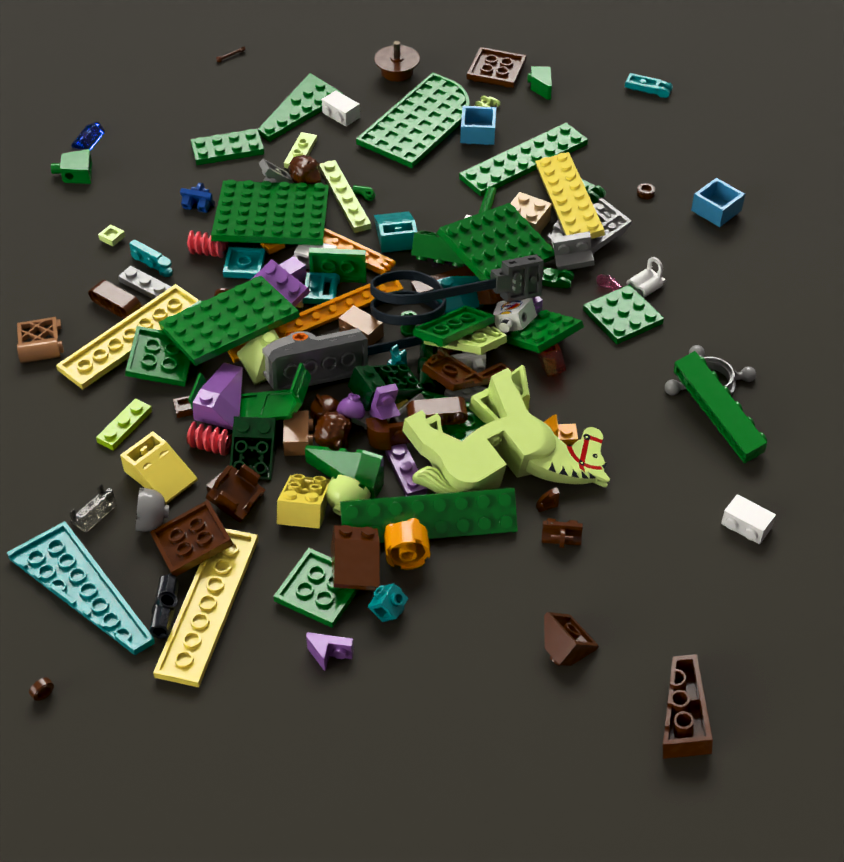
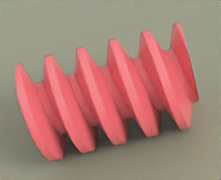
(205, 246)
(209, 440)

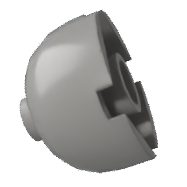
(150, 510)

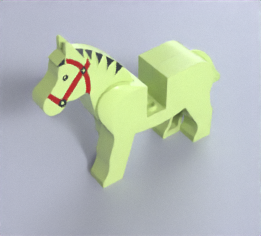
(509, 439)

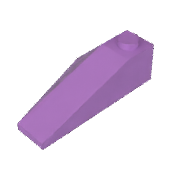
(220, 397)

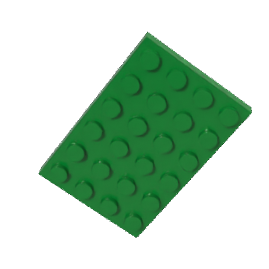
(494, 237)
(228, 320)

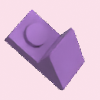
(383, 403)
(323, 646)

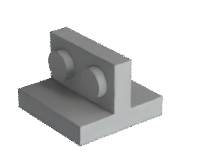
(573, 251)

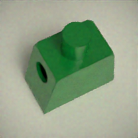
(74, 167)

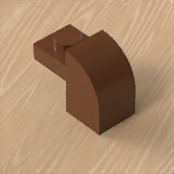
(384, 435)

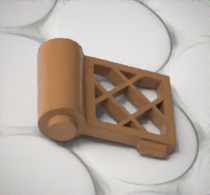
(39, 347)

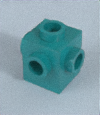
(388, 602)

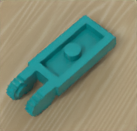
(648, 85)
(151, 258)

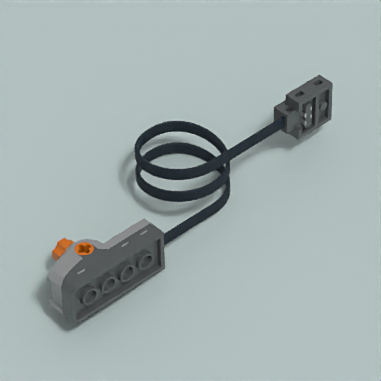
(337, 354)

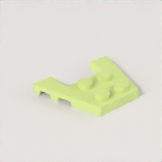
(478, 342)

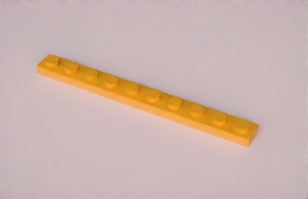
(327, 311)

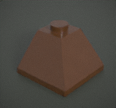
(566, 639)

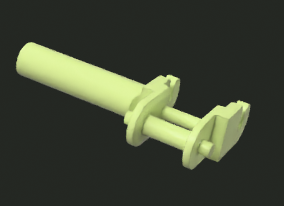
(485, 101)

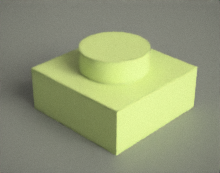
(111, 235)

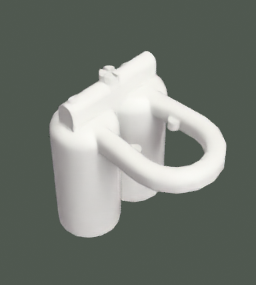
(648, 280)

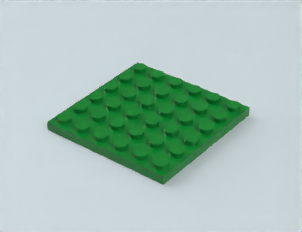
(271, 212)

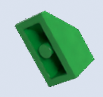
(540, 81)

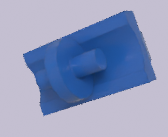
(197, 195)

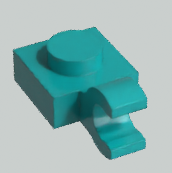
(397, 357)

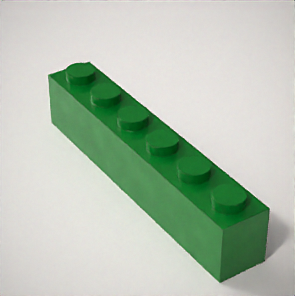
(720, 407)

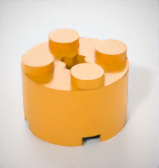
(406, 544)

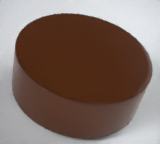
(645, 191)
(41, 689)

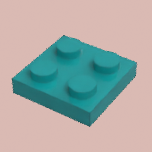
(243, 262)

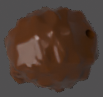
(305, 169)
(332, 431)

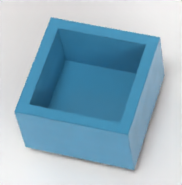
(478, 125)
(718, 202)

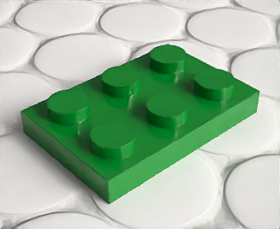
(347, 263)

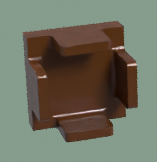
(236, 491)

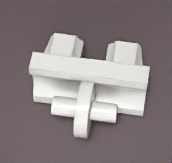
(472, 360)

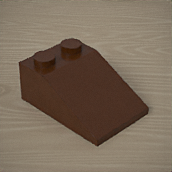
(355, 557)

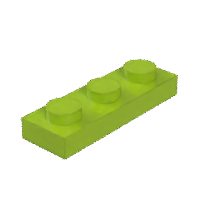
(124, 424)

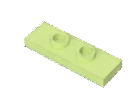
(302, 146)

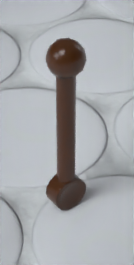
(220, 58)

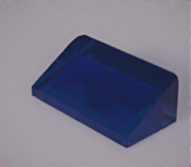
(89, 136)

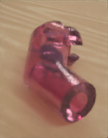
(607, 281)

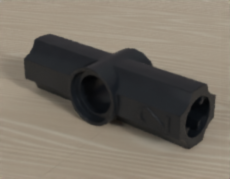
(164, 606)

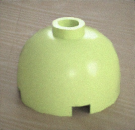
(344, 489)

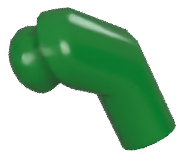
(365, 191)

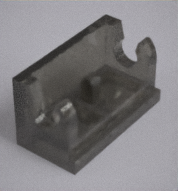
(94, 510)

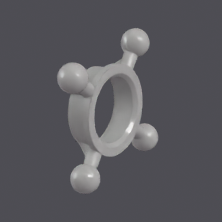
(747, 374)

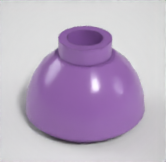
(351, 407)

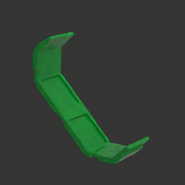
(269, 404)

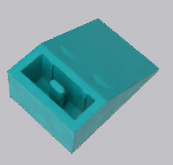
(395, 231)

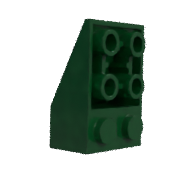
(367, 378)
(254, 444)

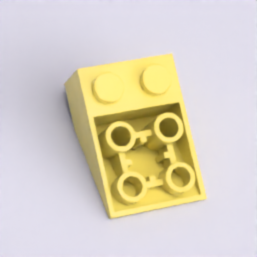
(157, 467)
(303, 501)

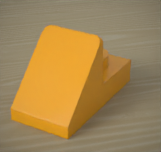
(565, 432)

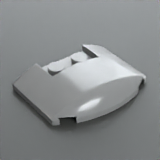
(613, 222)

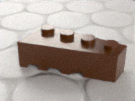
(687, 716)

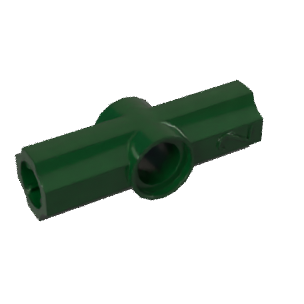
(426, 352)

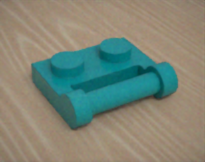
(316, 284)

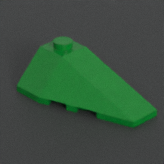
(359, 465)

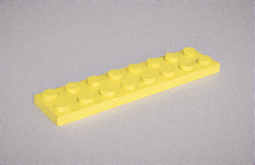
(569, 195)
(115, 344)
(205, 612)

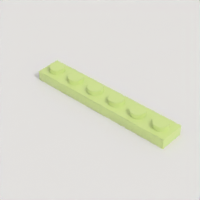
(345, 196)

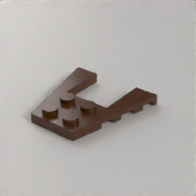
(455, 374)

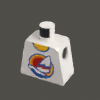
(514, 315)

